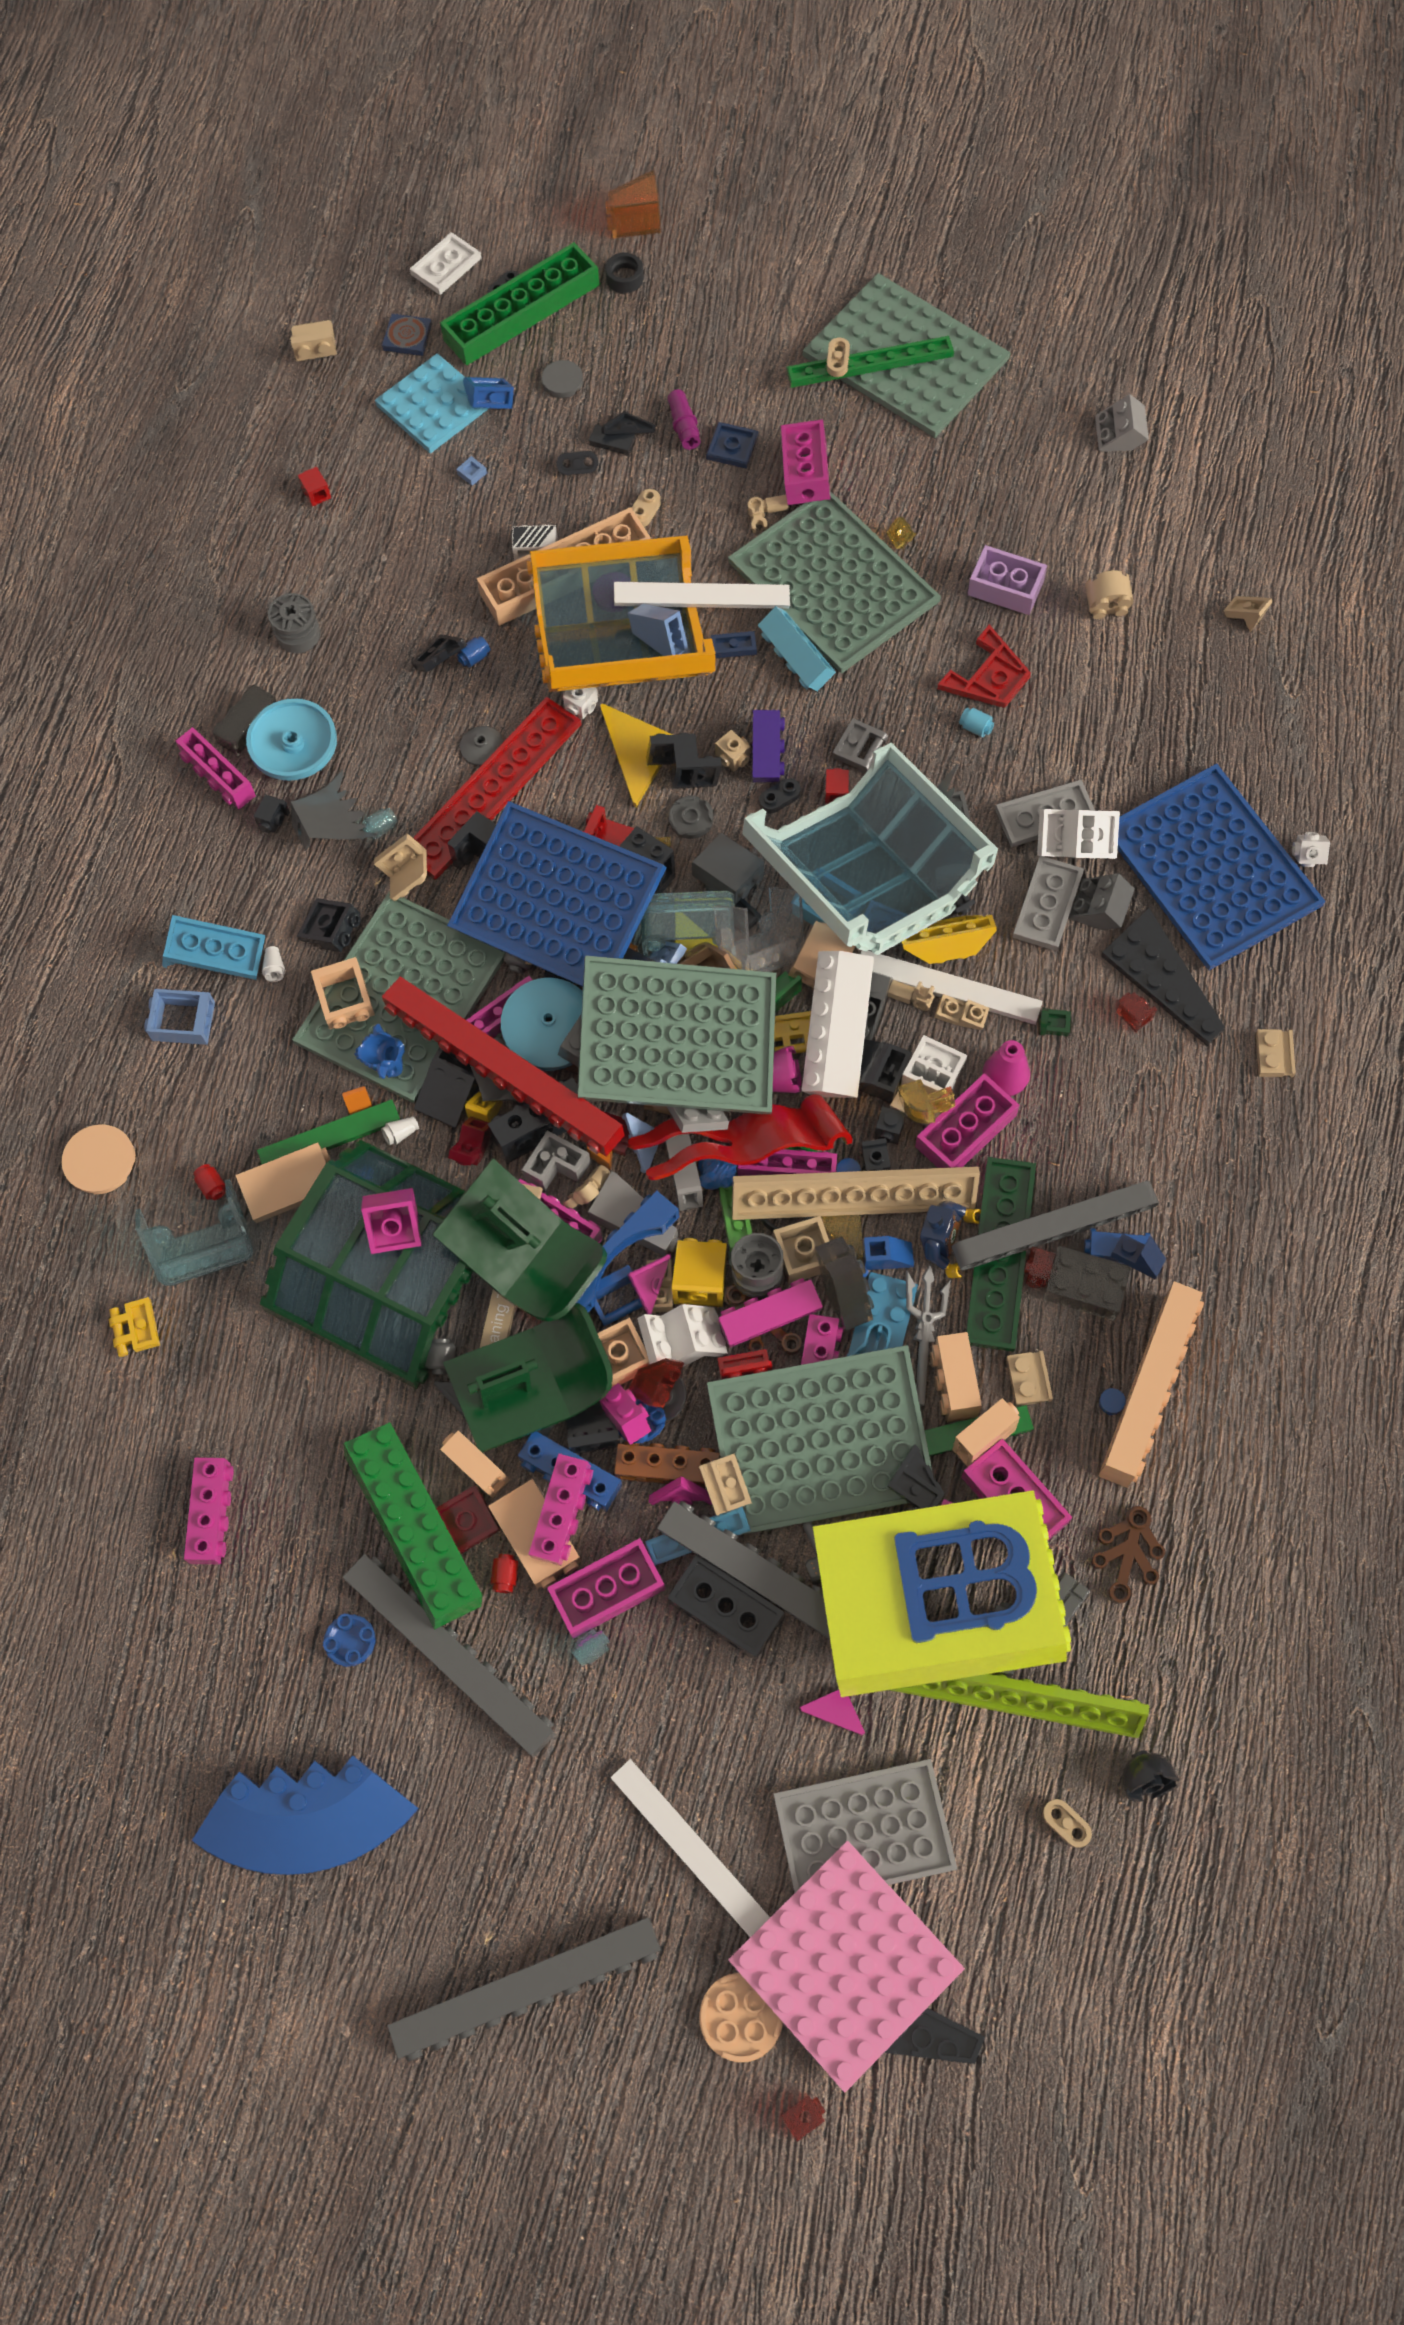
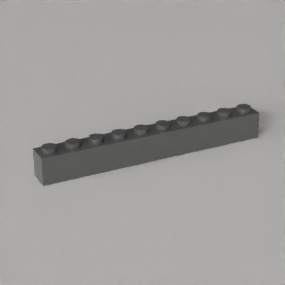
(450, 1656)
(524, 1988)

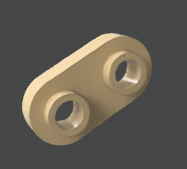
(838, 357)
(647, 506)
(1066, 1823)

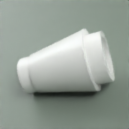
(273, 966)
(398, 1130)

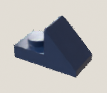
(1143, 1258)

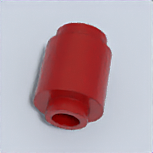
(209, 1182)
(504, 1573)

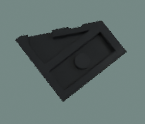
(438, 651)
(916, 1481)

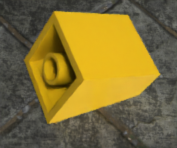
(699, 1272)

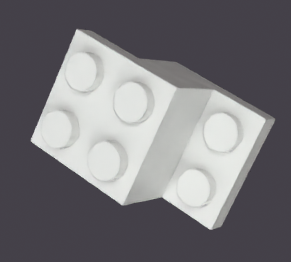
(1078, 833)
(934, 1065)
(682, 1334)

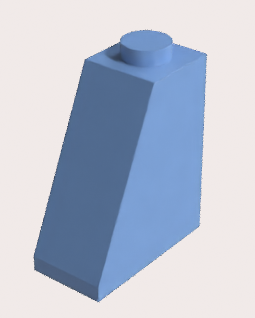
(659, 629)

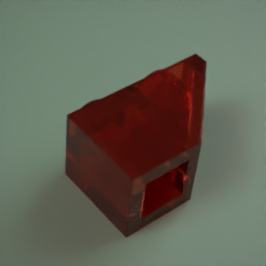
(655, 1381)

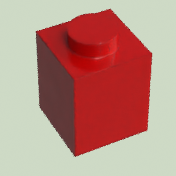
(314, 486)
(836, 784)

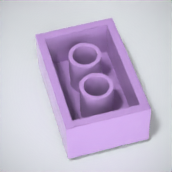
(1007, 580)

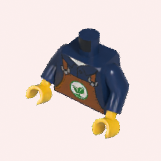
(941, 1232)

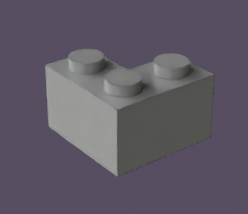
(555, 1156)

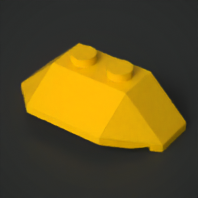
(951, 938)

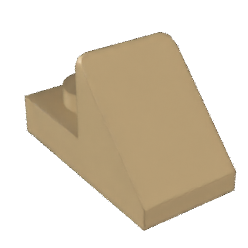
(1248, 608)

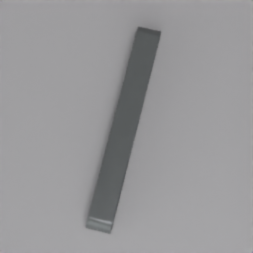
(1054, 1225)

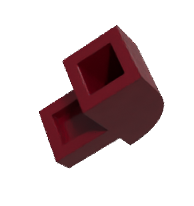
(472, 1142)

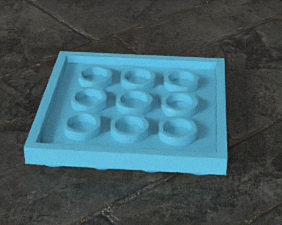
(430, 403)

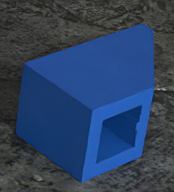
(887, 1253)

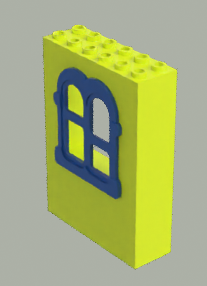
(879, 1608)

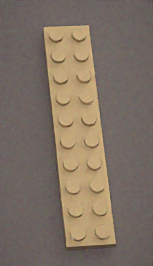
(852, 1192)

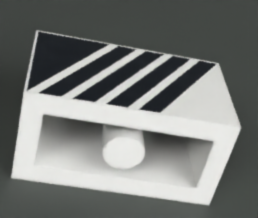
(532, 539)

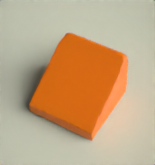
(357, 1100)
(601, 1159)

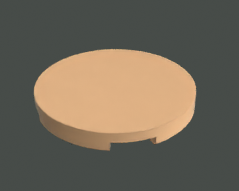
(98, 1159)
(738, 2020)

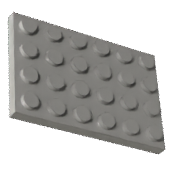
(885, 1814)

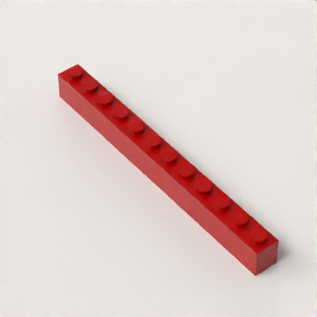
(503, 1066)

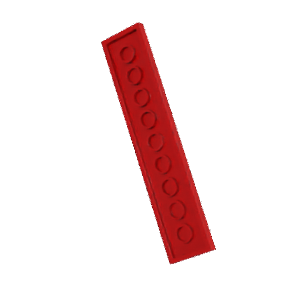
(498, 779)

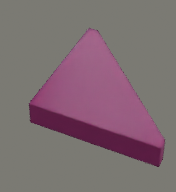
(648, 1282)
(680, 1490)
(836, 1711)

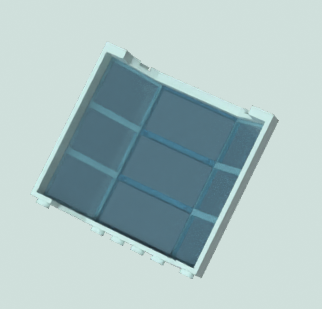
(879, 856)

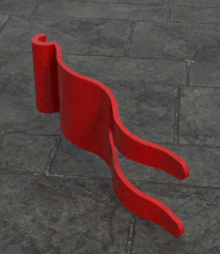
(751, 1136)

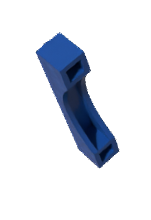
(649, 1220)

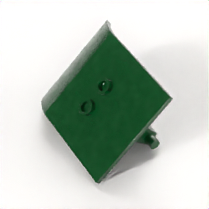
(520, 1245)
(531, 1379)

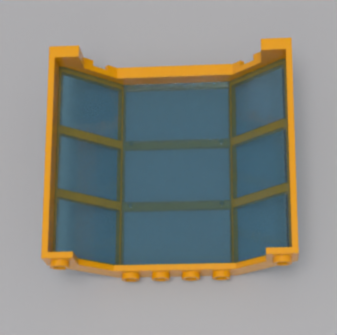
(590, 639)

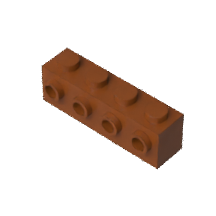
(661, 1464)

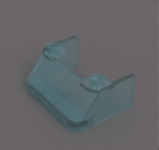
(681, 917)
(200, 1251)

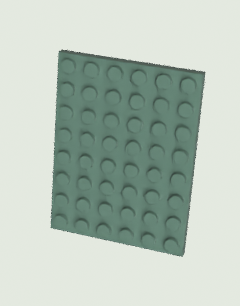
(923, 392)
(841, 579)
(427, 953)
(677, 1035)
(820, 1435)

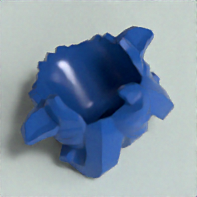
(381, 1053)
(716, 1173)

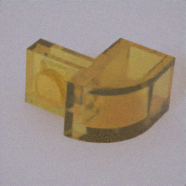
(923, 1106)

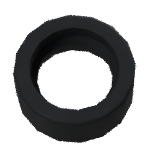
(624, 260)

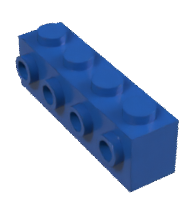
(541, 1455)

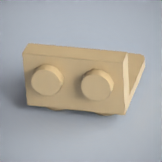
(313, 340)
(404, 864)

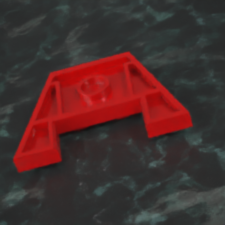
(996, 679)

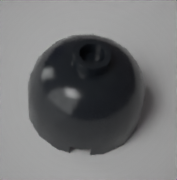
(1148, 1775)

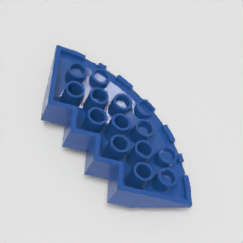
(305, 1822)

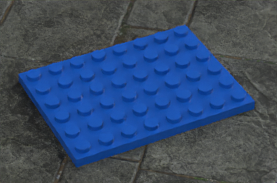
(1214, 867)
(555, 894)

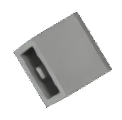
(1122, 425)

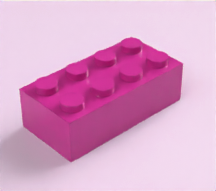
(968, 1126)
(606, 1588)

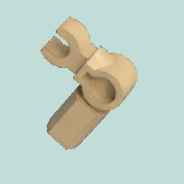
(757, 507)
(919, 996)
(589, 1189)

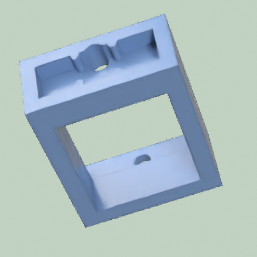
(203, 1020)

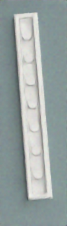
(701, 595)
(996, 999)
(690, 1848)

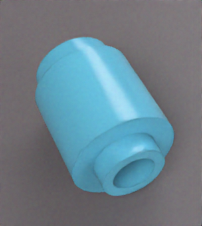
(976, 722)

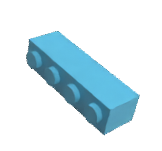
(796, 649)

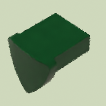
(1054, 1022)

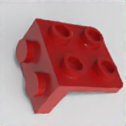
(606, 829)
(744, 1364)

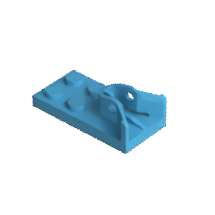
(213, 947)
(889, 1316)

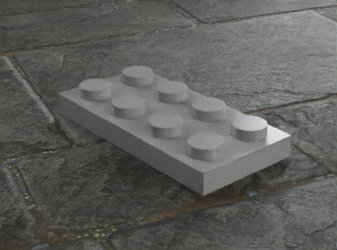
(1021, 815)
(1048, 903)

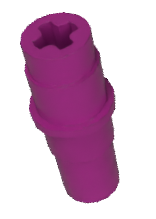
(683, 419)

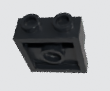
(329, 924)

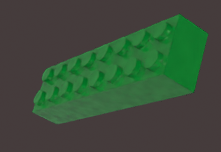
(520, 303)
(412, 1525)

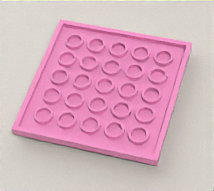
(846, 1965)

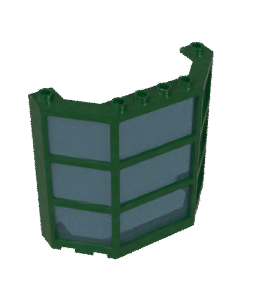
(358, 1301)

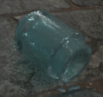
(380, 822)
(590, 1647)

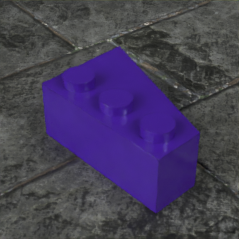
(767, 745)

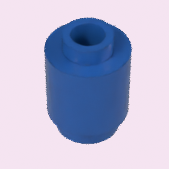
(474, 652)

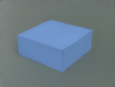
(471, 471)

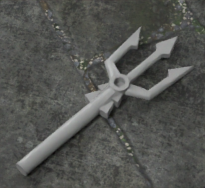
(925, 1326)

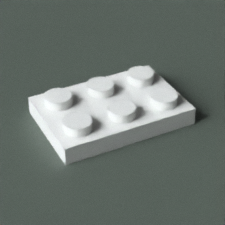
(445, 263)

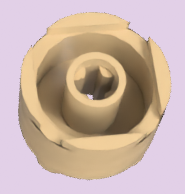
(1109, 594)

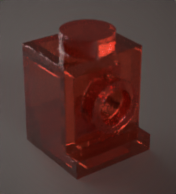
(1135, 1011)
(1039, 1267)
(792, 2116)

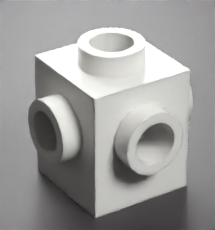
(580, 701)
(1311, 849)

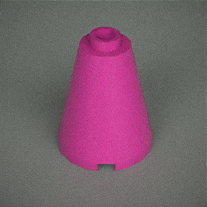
(1008, 1067)
(786, 1071)

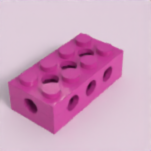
(800, 440)
(1018, 1479)

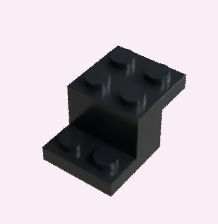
(683, 759)
(470, 840)

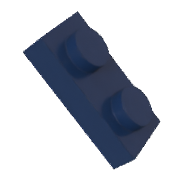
(734, 644)

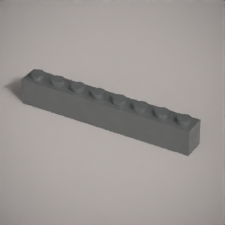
(746, 1565)

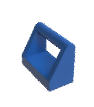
(488, 392)
(608, 1285)

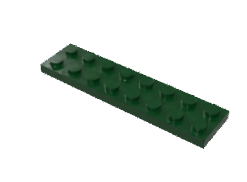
(999, 1283)

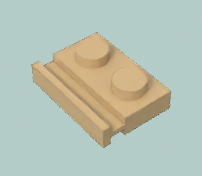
(1275, 1053)
(1029, 1378)
(725, 1484)

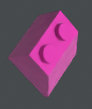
(391, 1220)

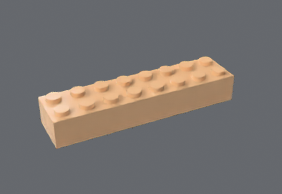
(510, 589)
(1150, 1385)

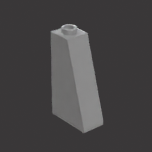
(687, 1180)
(616, 1202)

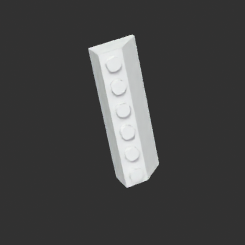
(837, 1024)

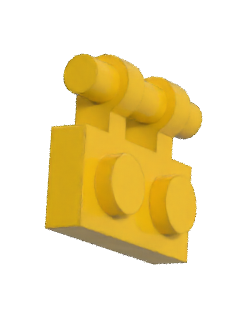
(792, 1027)
(141, 1326)

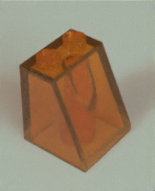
(634, 208)

